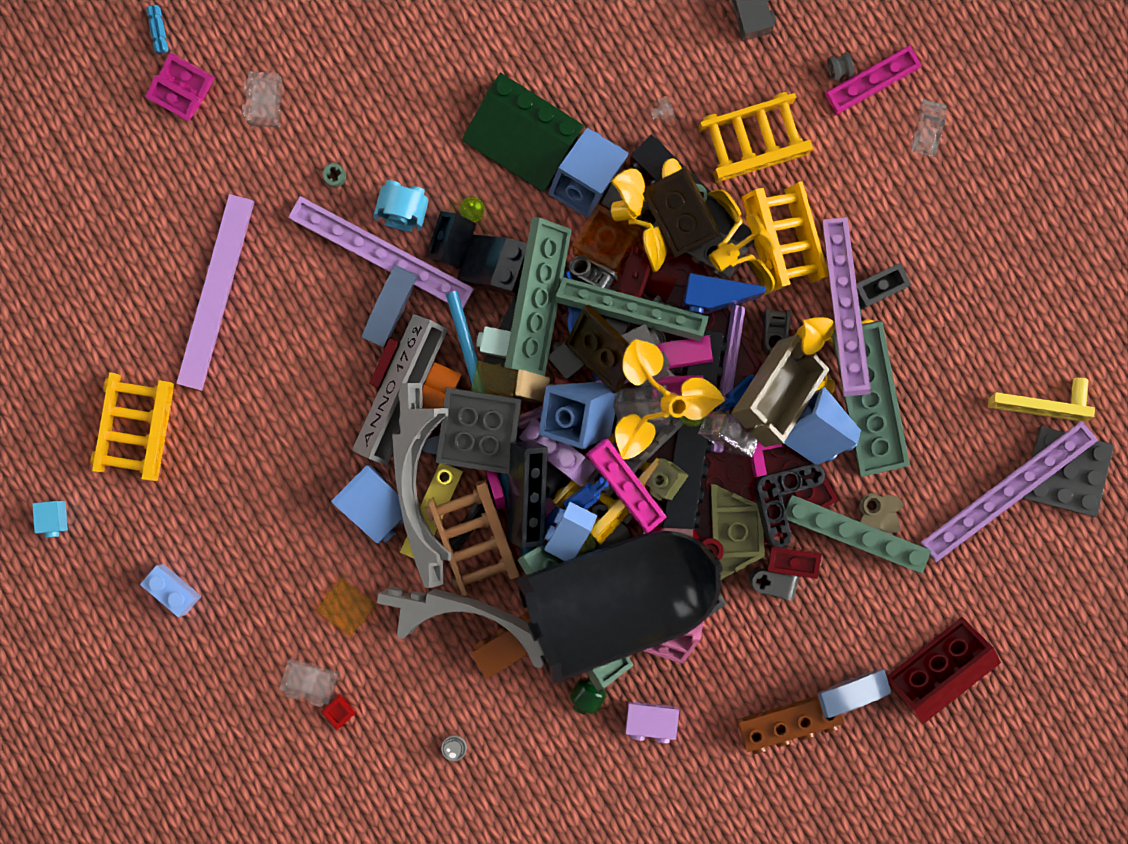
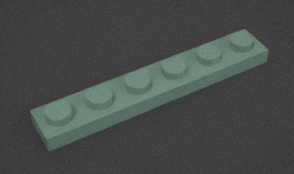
(632, 309)
(857, 534)

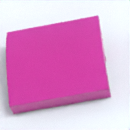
(180, 86)

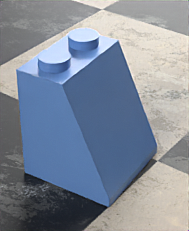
(587, 172)
(577, 413)
(823, 430)
(371, 504)

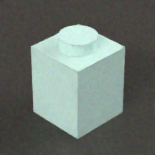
(493, 342)

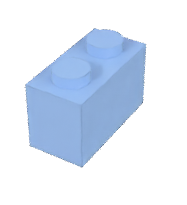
(570, 531)
(170, 590)

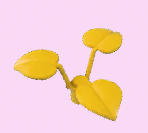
(631, 187)
(728, 253)
(813, 335)
(697, 400)

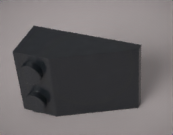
(493, 264)

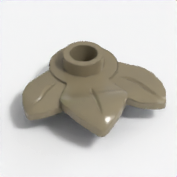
(883, 515)

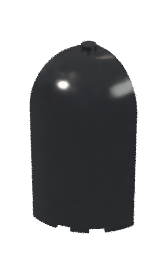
(619, 600)

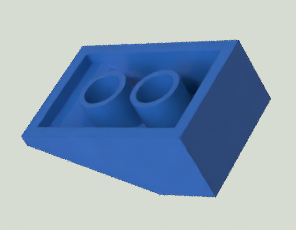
(712, 294)

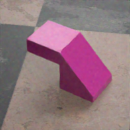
(757, 459)

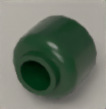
(586, 697)

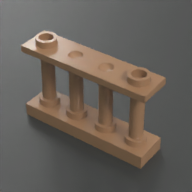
(496, 542)

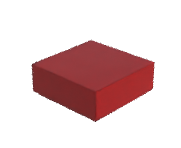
(338, 712)

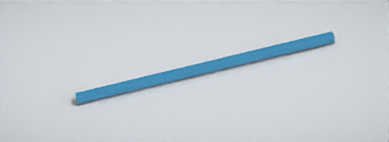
(471, 363)

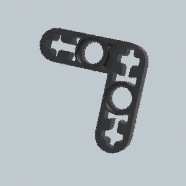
(778, 489)

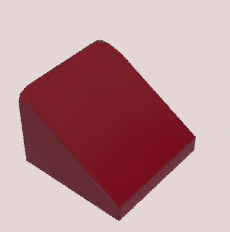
(660, 284)

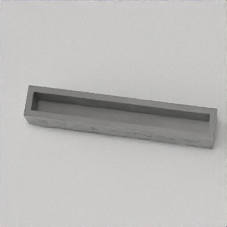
(409, 365)

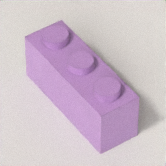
(561, 455)

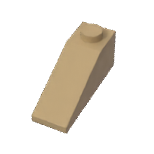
(531, 386)

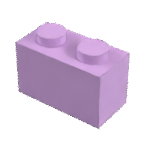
(651, 721)

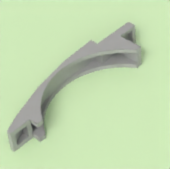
(415, 427)
(418, 607)

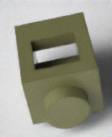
(673, 480)

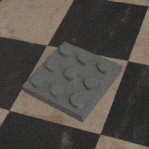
(478, 430)
(1077, 484)

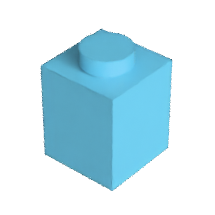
(50, 518)

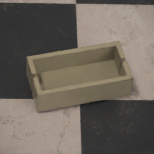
(780, 392)

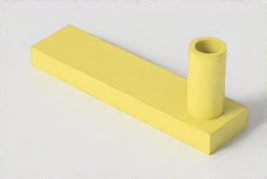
(1075, 411)
(441, 489)

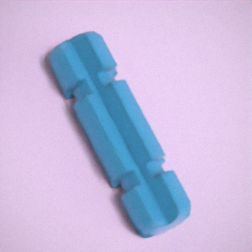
(157, 29)

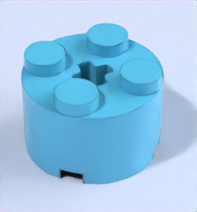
(401, 206)

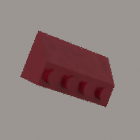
(943, 670)

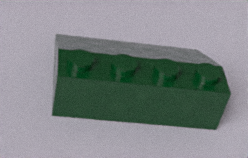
(522, 132)

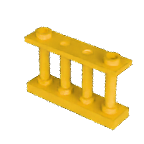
(751, 162)
(802, 220)
(152, 442)
(616, 513)

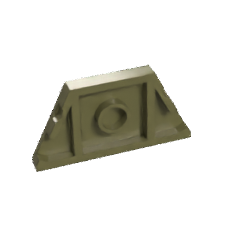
(738, 529)

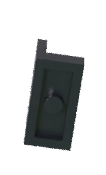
(450, 239)

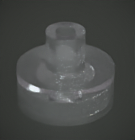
(663, 110)

